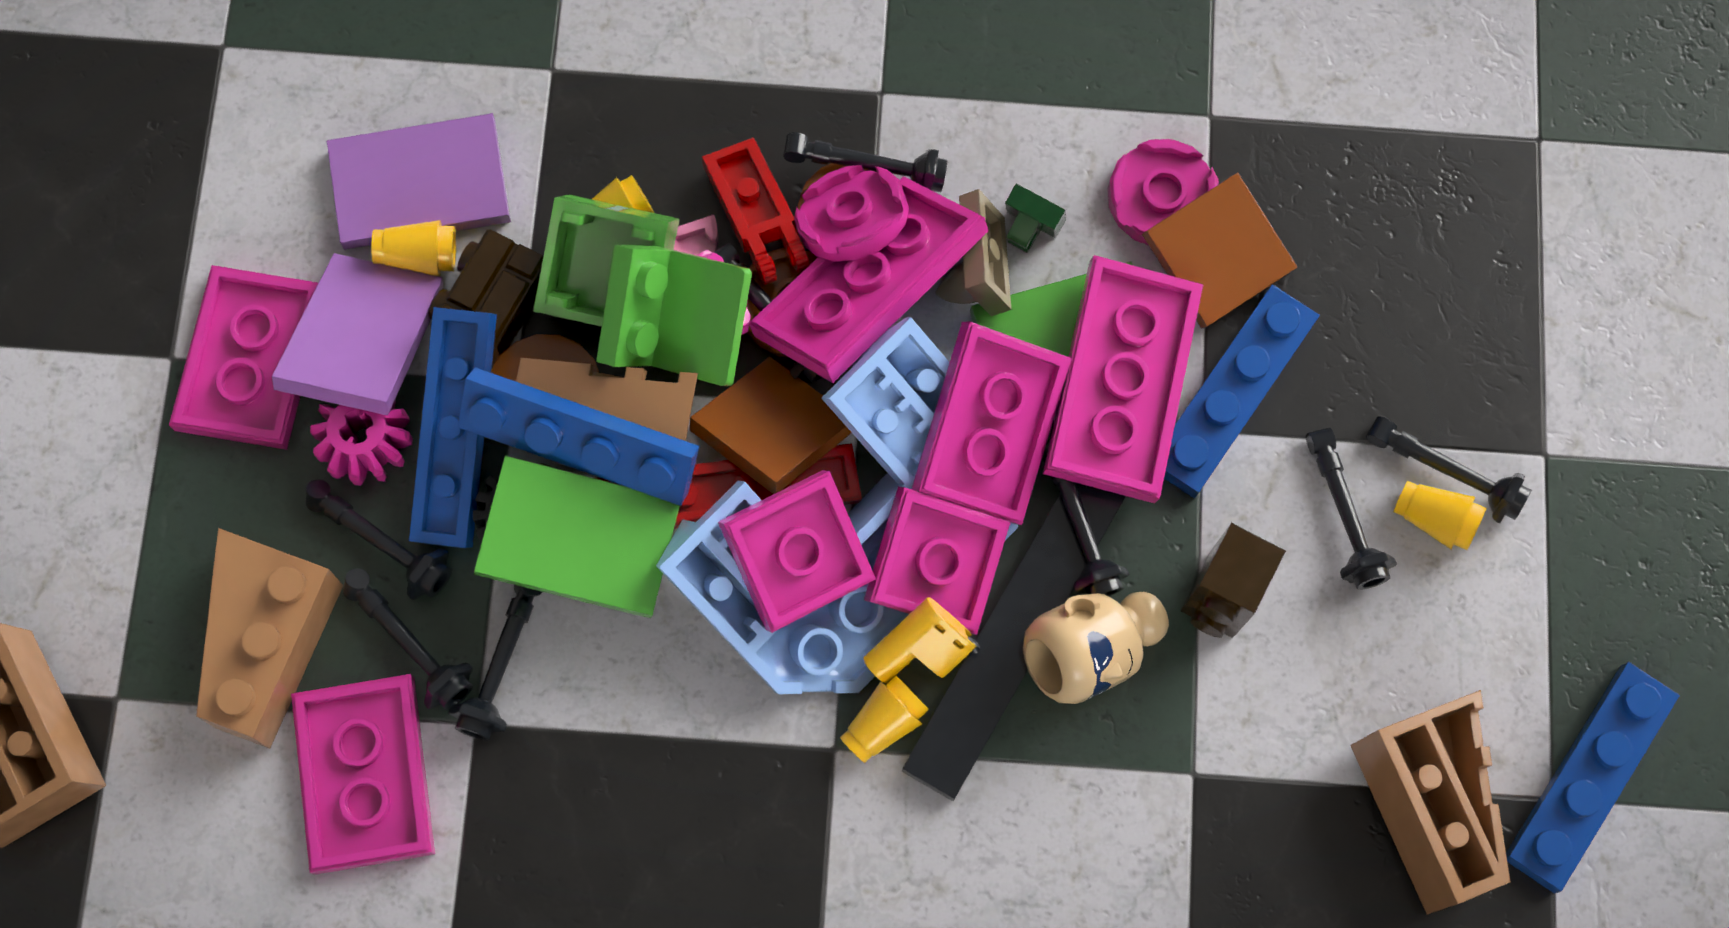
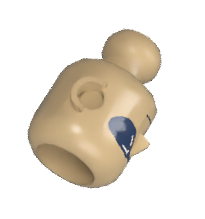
(1091, 643)

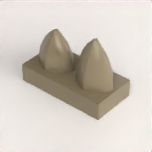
(984, 269)

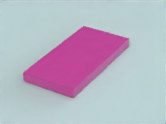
(846, 306)
(1123, 379)

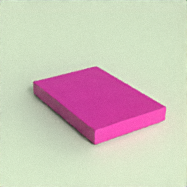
(232, 358)
(991, 423)
(362, 774)

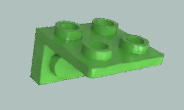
(674, 312)

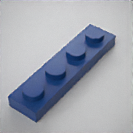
(1236, 388)
(577, 436)
(449, 455)
(1591, 777)

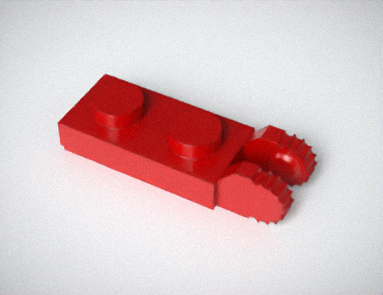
(754, 206)

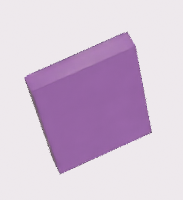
(417, 177)
(358, 334)

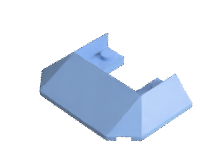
(889, 409)

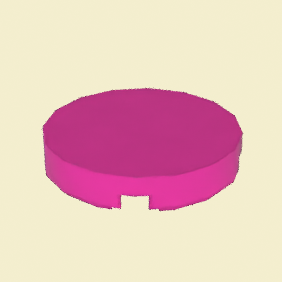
(1156, 183)
(851, 213)

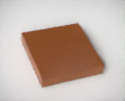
(1223, 245)
(770, 425)

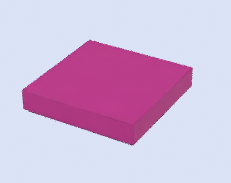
(797, 550)
(937, 554)

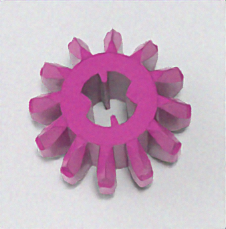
(340, 446)

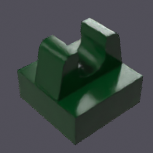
(1032, 216)

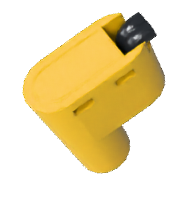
(928, 635)

